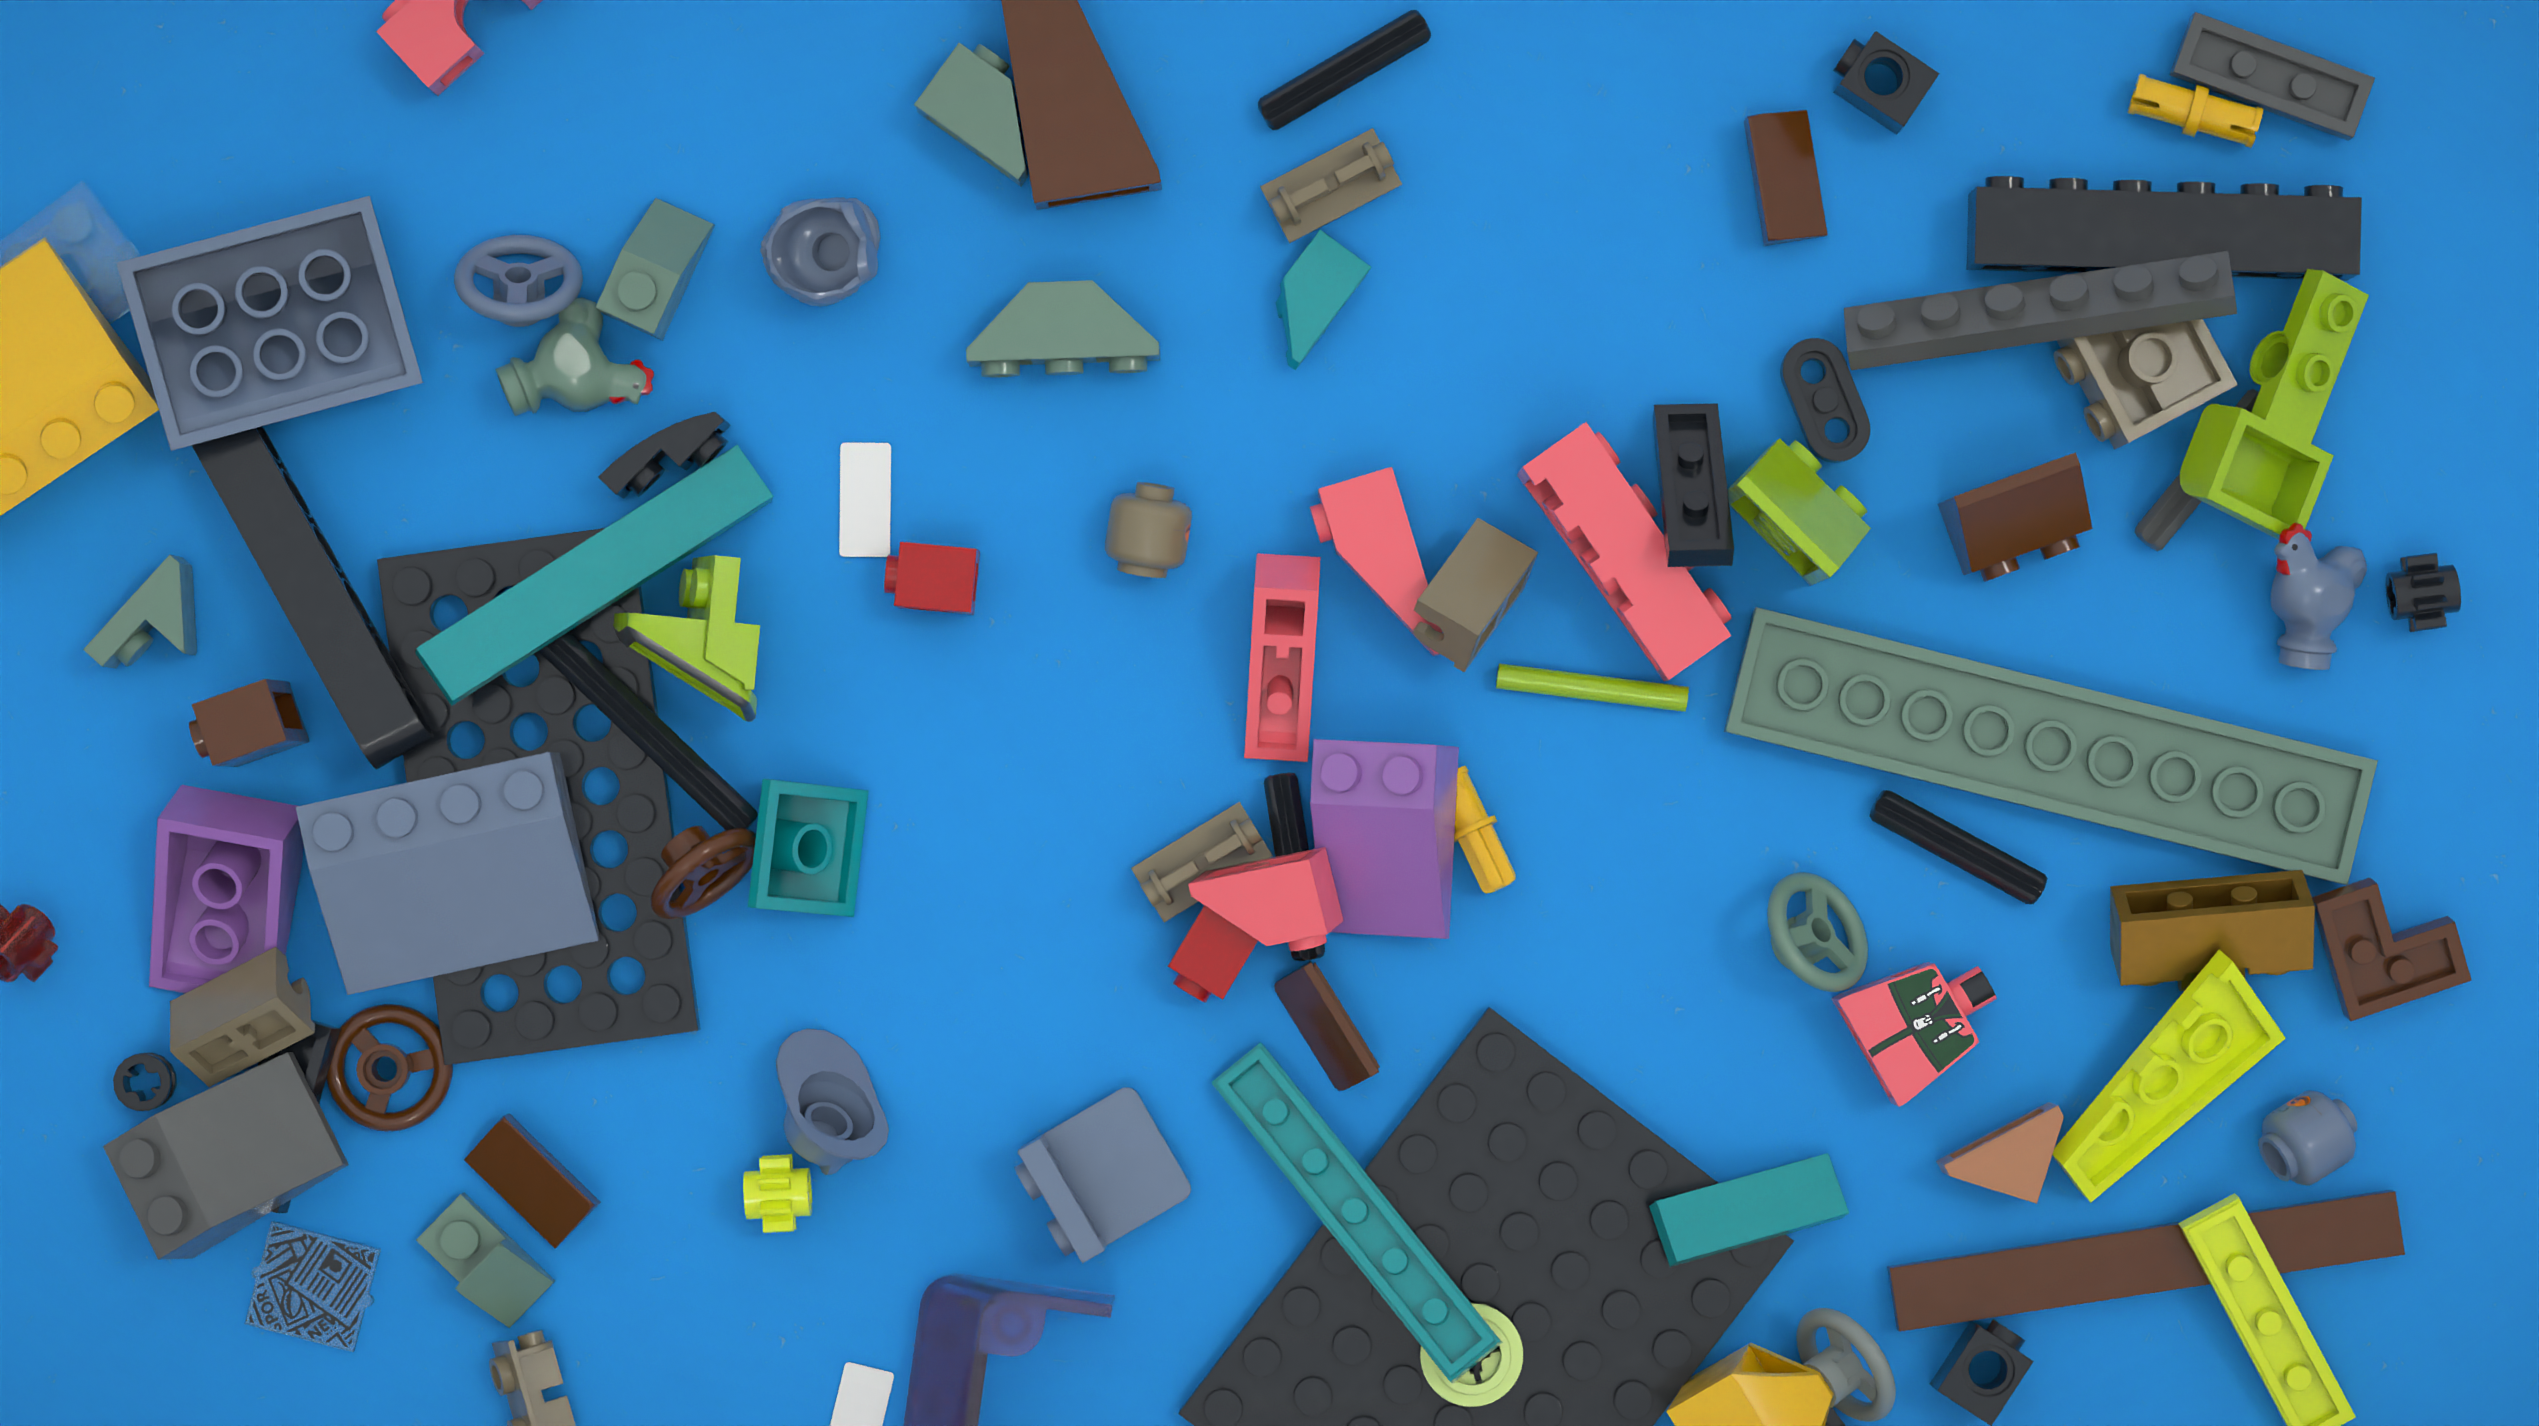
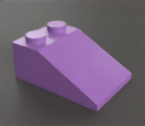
(1387, 833)
(221, 884)

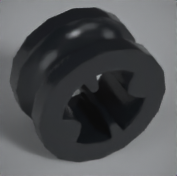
(136, 1099)

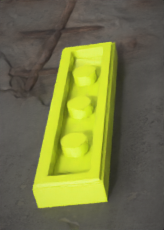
(2265, 1316)

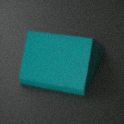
(807, 848)

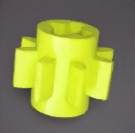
(777, 1193)

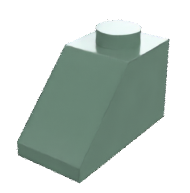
(978, 108)
(655, 268)

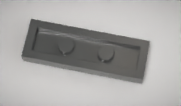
(2272, 76)

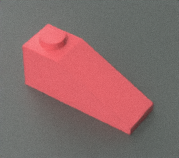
(1375, 540)
(1282, 657)

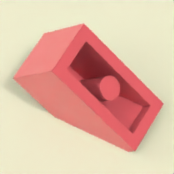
(1275, 898)

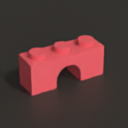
(432, 39)

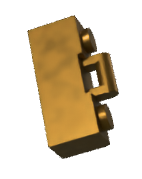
(2179, 925)

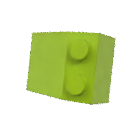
(1799, 511)

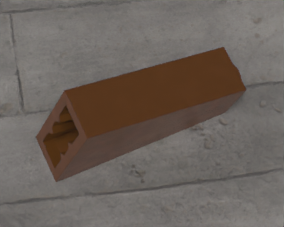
(1071, 109)

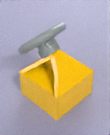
(1771, 1390)

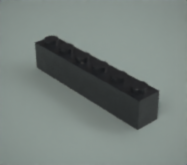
(2105, 229)

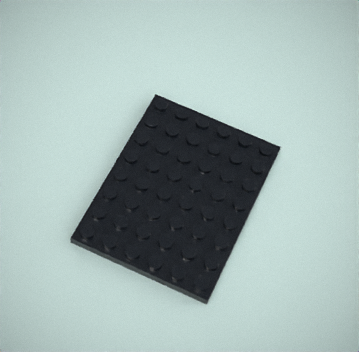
(1531, 1206)

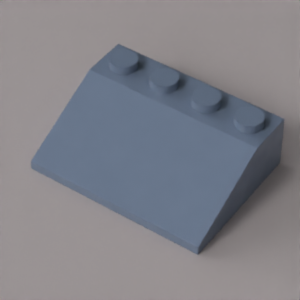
(269, 322)
(449, 872)

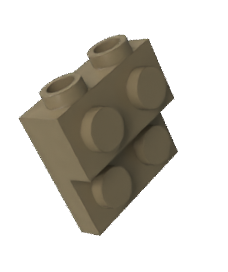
(2143, 376)

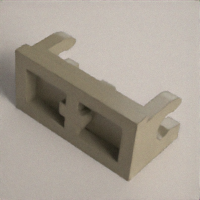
(1473, 592)
(240, 1018)

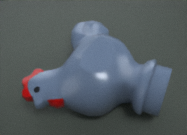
(2312, 596)

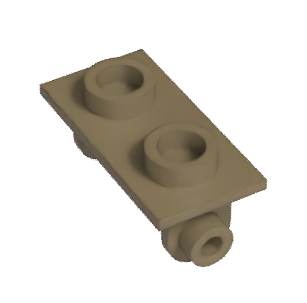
(1331, 185)
(1216, 844)
(523, 1375)

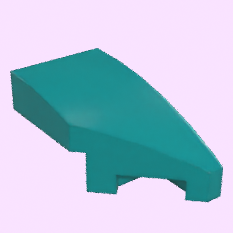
(1316, 292)

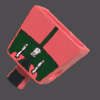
(1914, 1024)

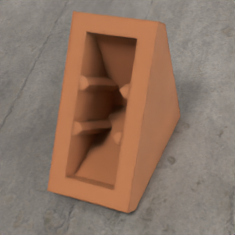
(2011, 1157)

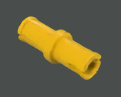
(2195, 110)

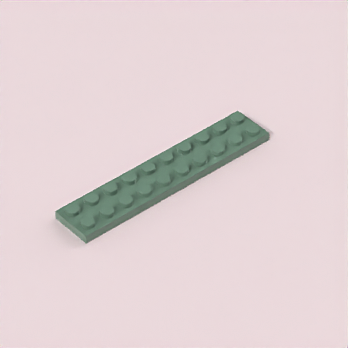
(2050, 746)

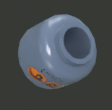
(2308, 1138)

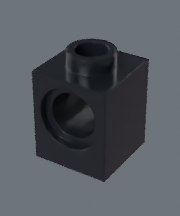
(1912, 77)
(1989, 1398)

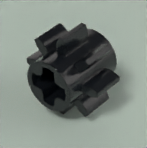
(2423, 592)

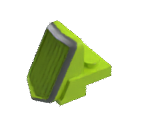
(708, 644)

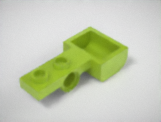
(2263, 460)

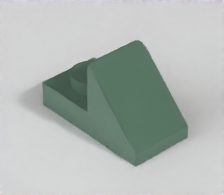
(161, 603)
(485, 1261)

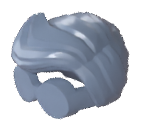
(822, 249)

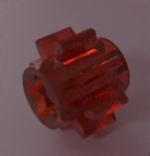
(25, 943)

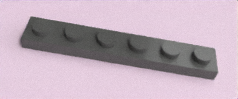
(2040, 310)

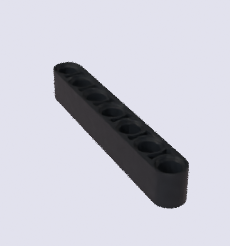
(315, 594)

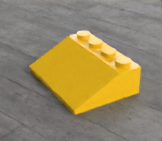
(62, 375)

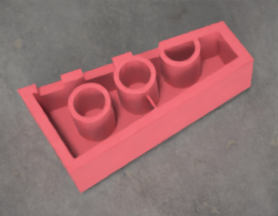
(1624, 551)

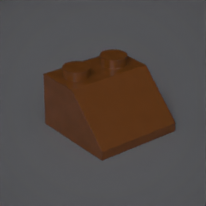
(2018, 515)

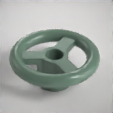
(1811, 936)

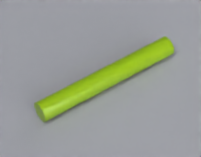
(1592, 687)

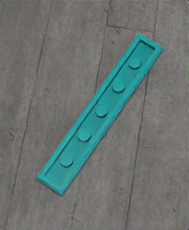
(593, 575)
(1356, 1213)

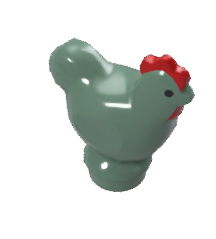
(573, 368)

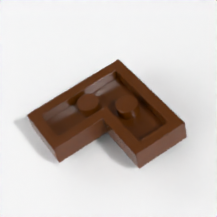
(2382, 968)

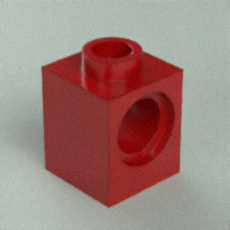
(933, 577)
(1211, 956)

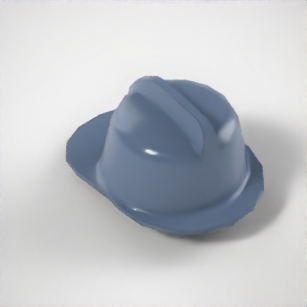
(828, 1100)

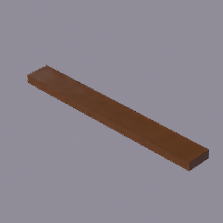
(2133, 1262)

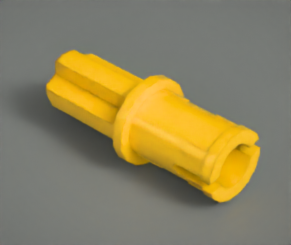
(1478, 838)

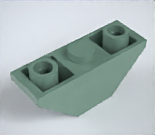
(1062, 328)

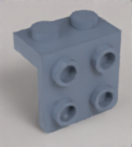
(1102, 1173)

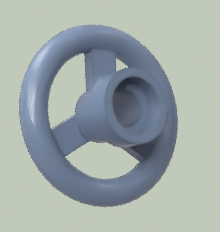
(518, 286)

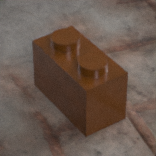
(247, 723)

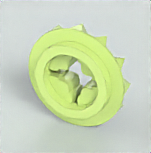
(1498, 1369)

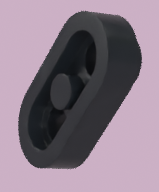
(1829, 399)

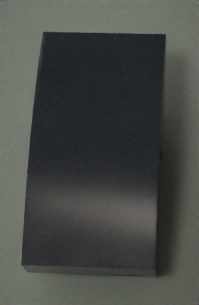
(685, 442)

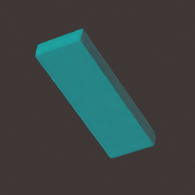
(1748, 1209)

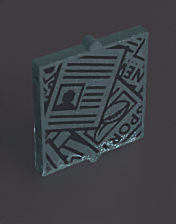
(312, 1286)

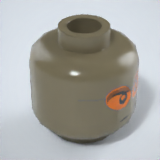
(1148, 531)

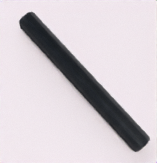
(649, 732)

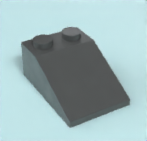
(225, 1158)

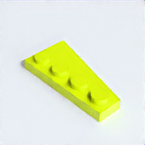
(2177, 1070)

